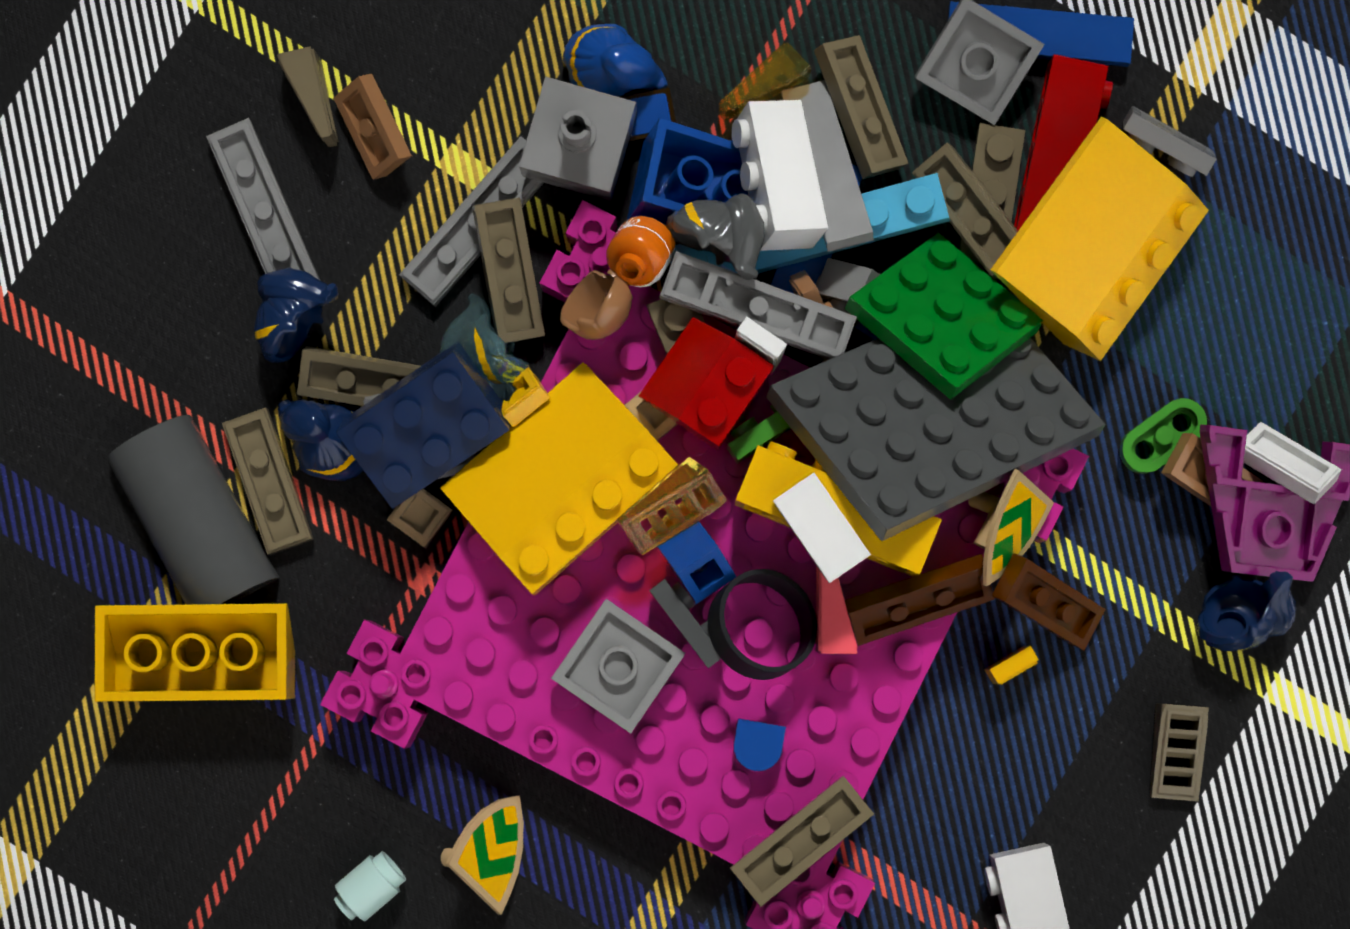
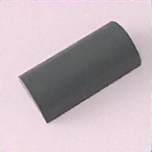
(191, 514)

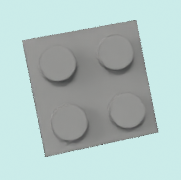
(979, 60)
(1183, 152)
(618, 666)

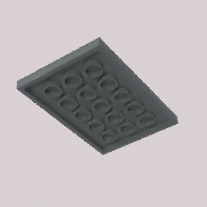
(914, 452)

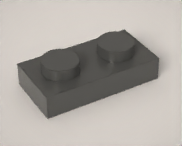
(677, 604)

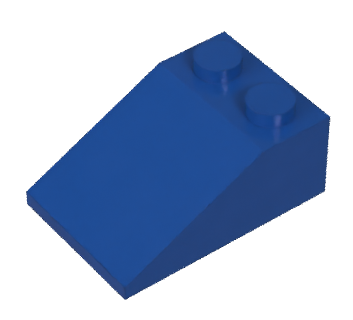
(683, 167)

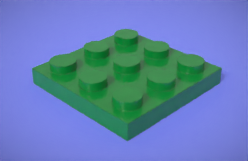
(943, 315)

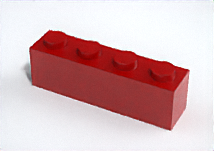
(1065, 116)

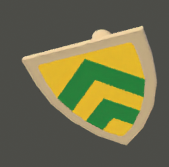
(1010, 523)
(490, 851)

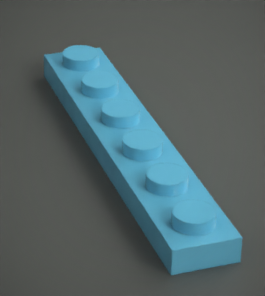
(890, 211)

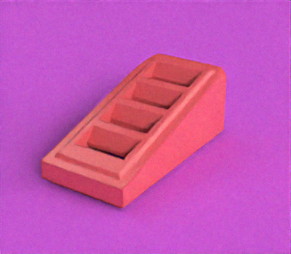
(833, 621)

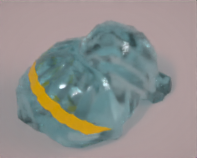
(482, 344)

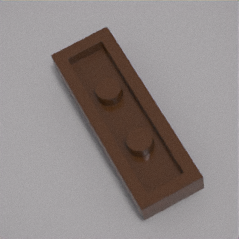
(918, 600)
(1048, 601)

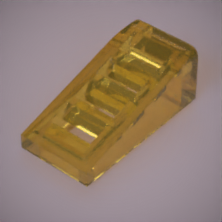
(777, 73)
(693, 507)

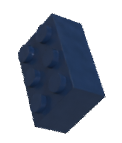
(424, 425)

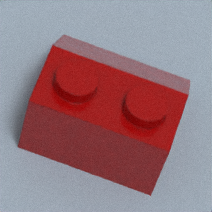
(706, 382)

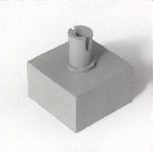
(578, 139)

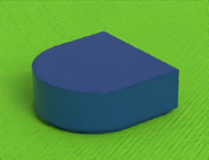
(758, 744)

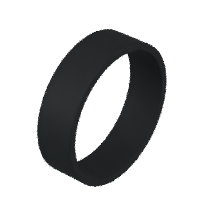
(797, 599)

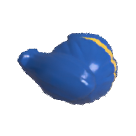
(610, 61)

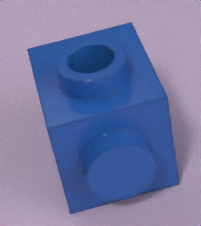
(697, 562)

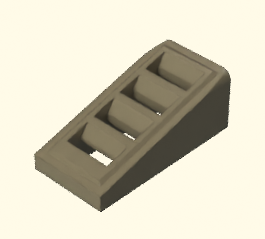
(307, 79)
(1197, 735)

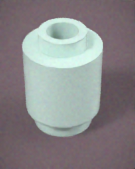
(369, 886)

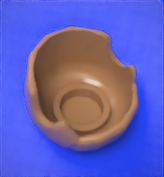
(597, 305)

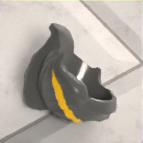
(726, 229)

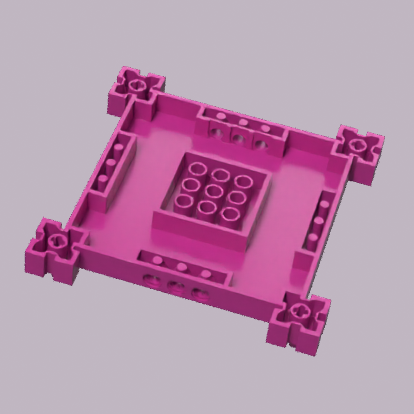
(492, 646)

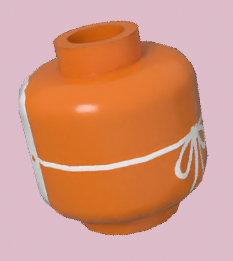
(641, 251)

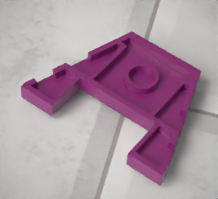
(1265, 524)

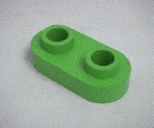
(1160, 435)

